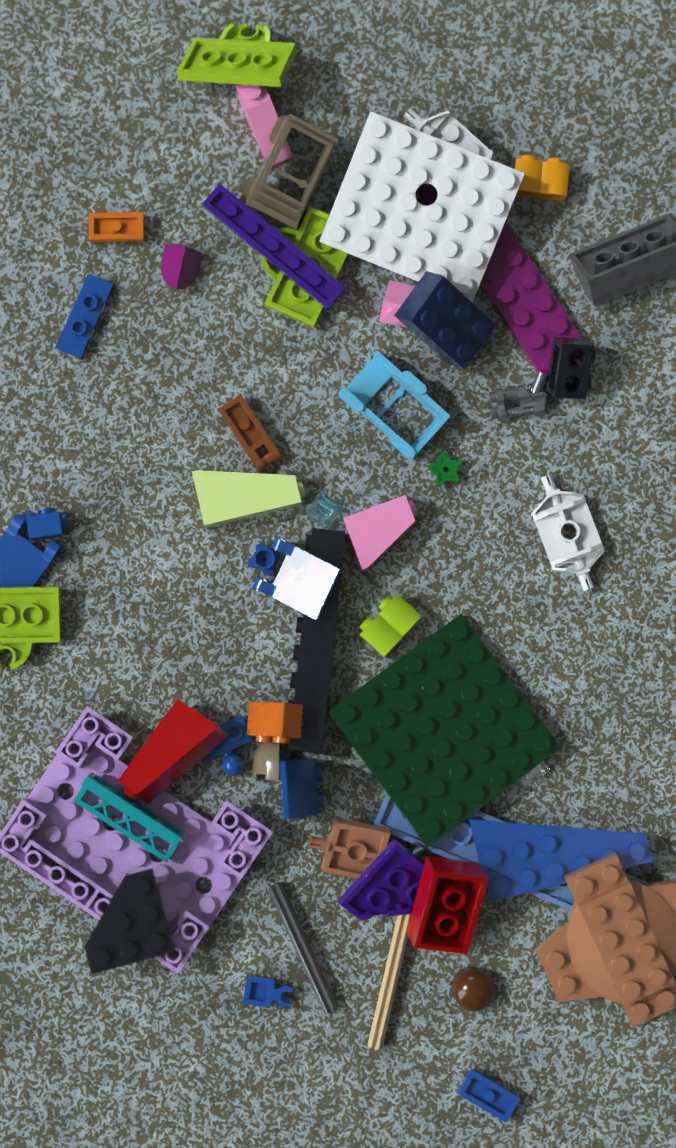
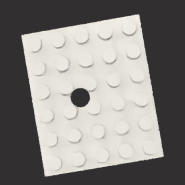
(387, 226)

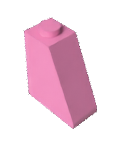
(379, 528)

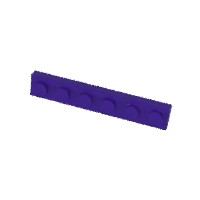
(273, 247)

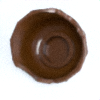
(473, 989)

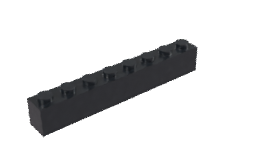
(316, 648)

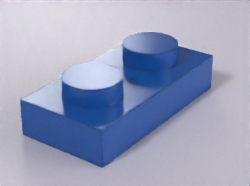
(488, 1095)

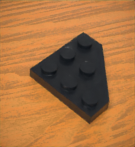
(131, 926)

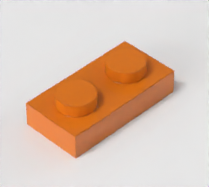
(116, 227)

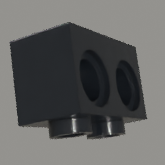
(563, 368)

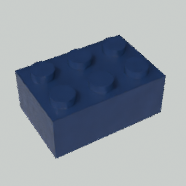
(445, 319)

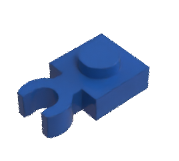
(261, 991)

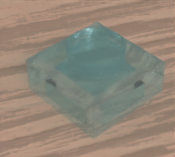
(324, 510)

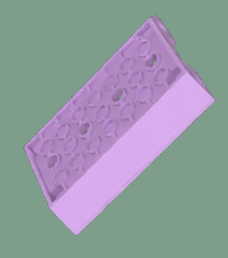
(88, 861)

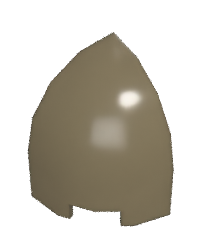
(266, 762)

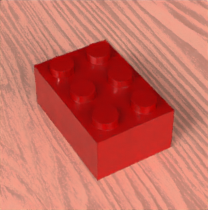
(447, 905)

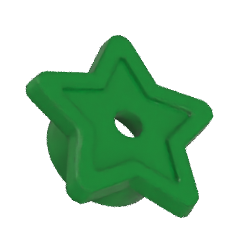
(441, 476)

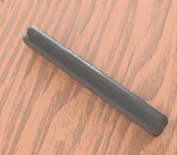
(302, 948)

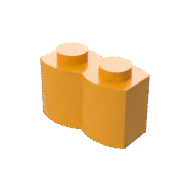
(543, 178)

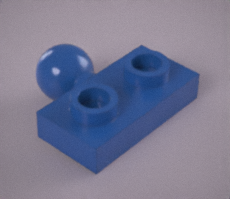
(237, 738)

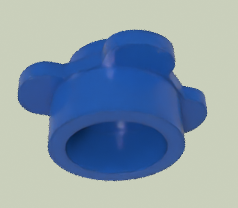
(263, 551)

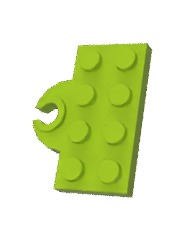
(238, 58)
(285, 295)
(28, 618)

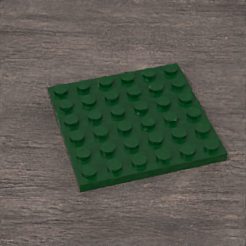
(444, 730)

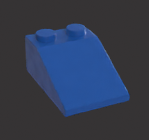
(300, 788)

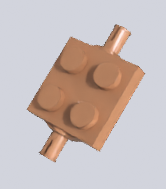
(351, 847)

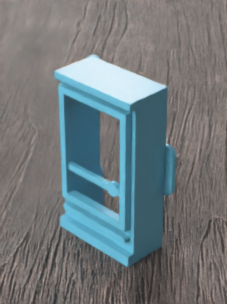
(371, 380)

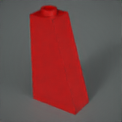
(170, 752)

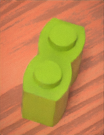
(389, 625)

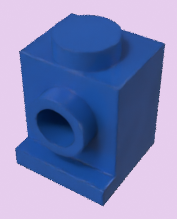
(46, 524)

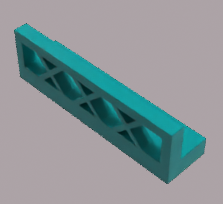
(133, 812)

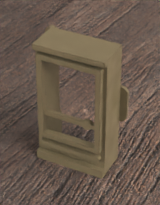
(272, 201)

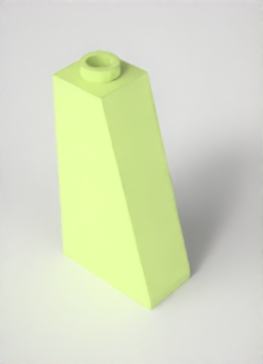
(240, 495)

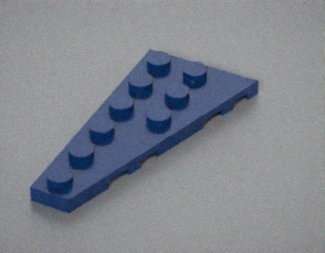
(536, 857)

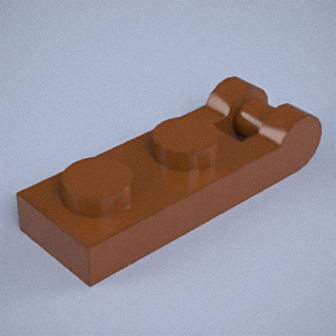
(249, 432)

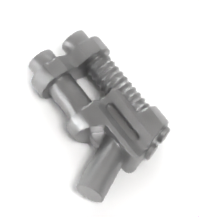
(530, 400)

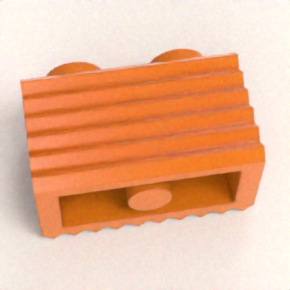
(274, 721)

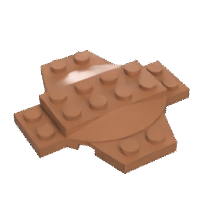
(615, 942)

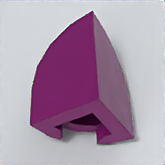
(180, 265)

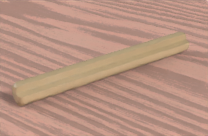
(389, 983)

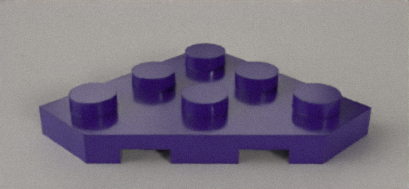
(386, 885)

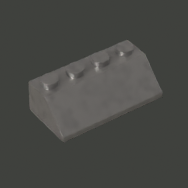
(627, 260)

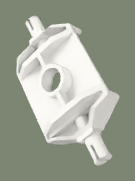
(448, 129)
(565, 554)

